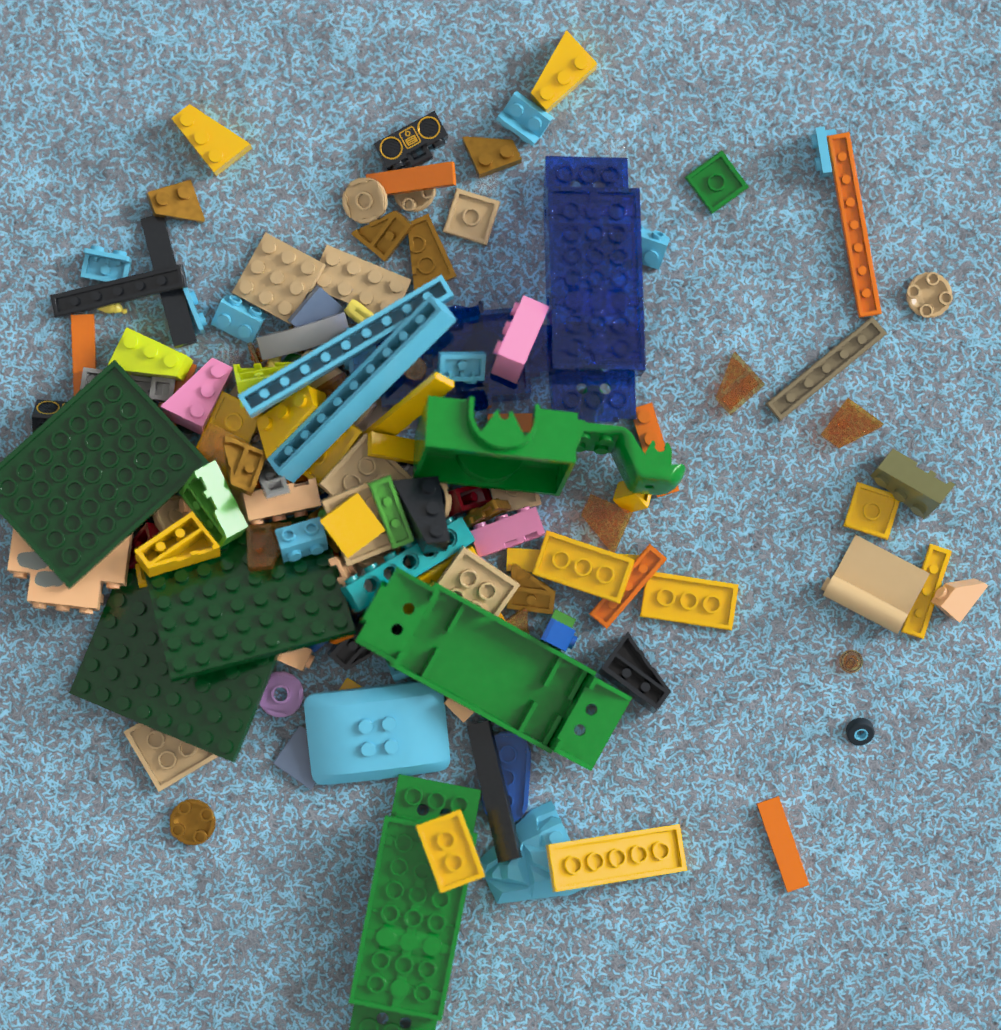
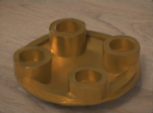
(192, 822)

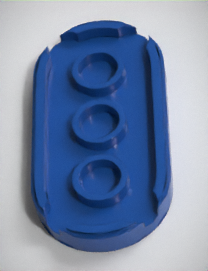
(515, 764)

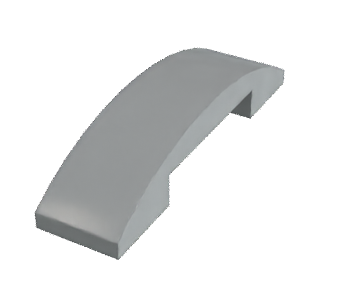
(302, 337)
(157, 388)
(270, 481)

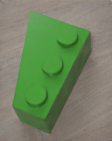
(214, 504)

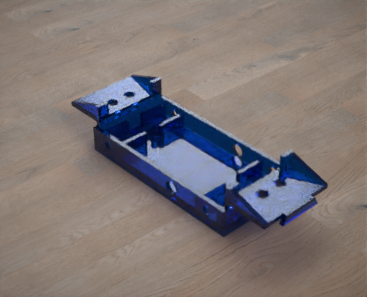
(593, 287)

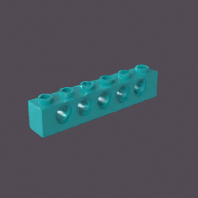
(360, 598)

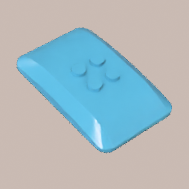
(376, 733)

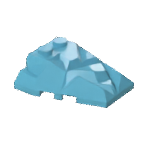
(530, 875)

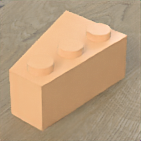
(299, 501)

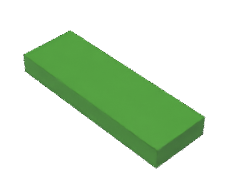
(391, 511)

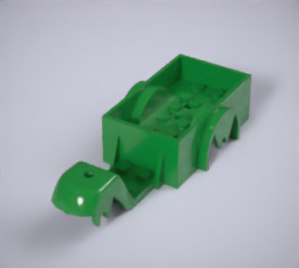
(531, 462)

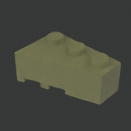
(911, 484)

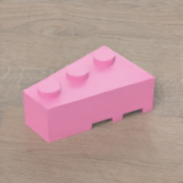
(519, 338)
(196, 399)
(507, 531)

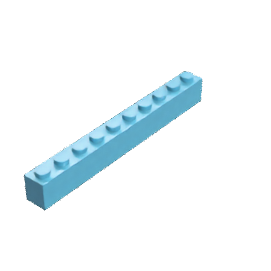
(340, 349)
(361, 389)

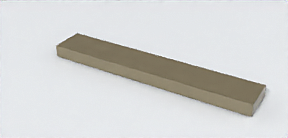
(826, 368)

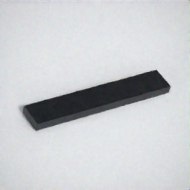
(119, 291)
(174, 302)
(494, 791)

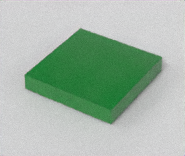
(716, 182)

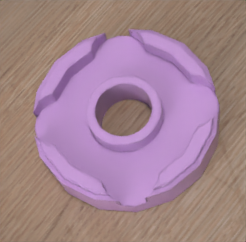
(294, 697)

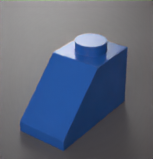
(559, 635)

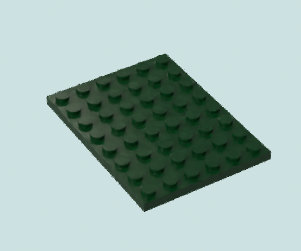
(94, 474)
(230, 616)
(131, 677)

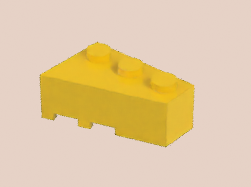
(563, 73)
(210, 139)
(286, 417)
(177, 547)

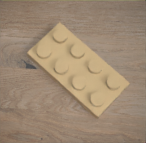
(354, 278)

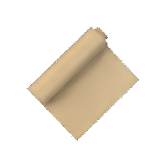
(875, 584)

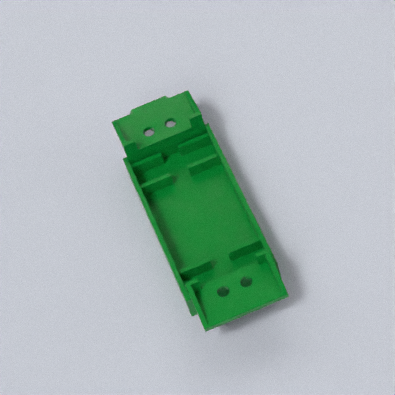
(492, 667)
(408, 922)

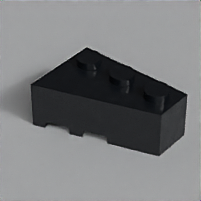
(424, 512)
(350, 653)
(634, 675)

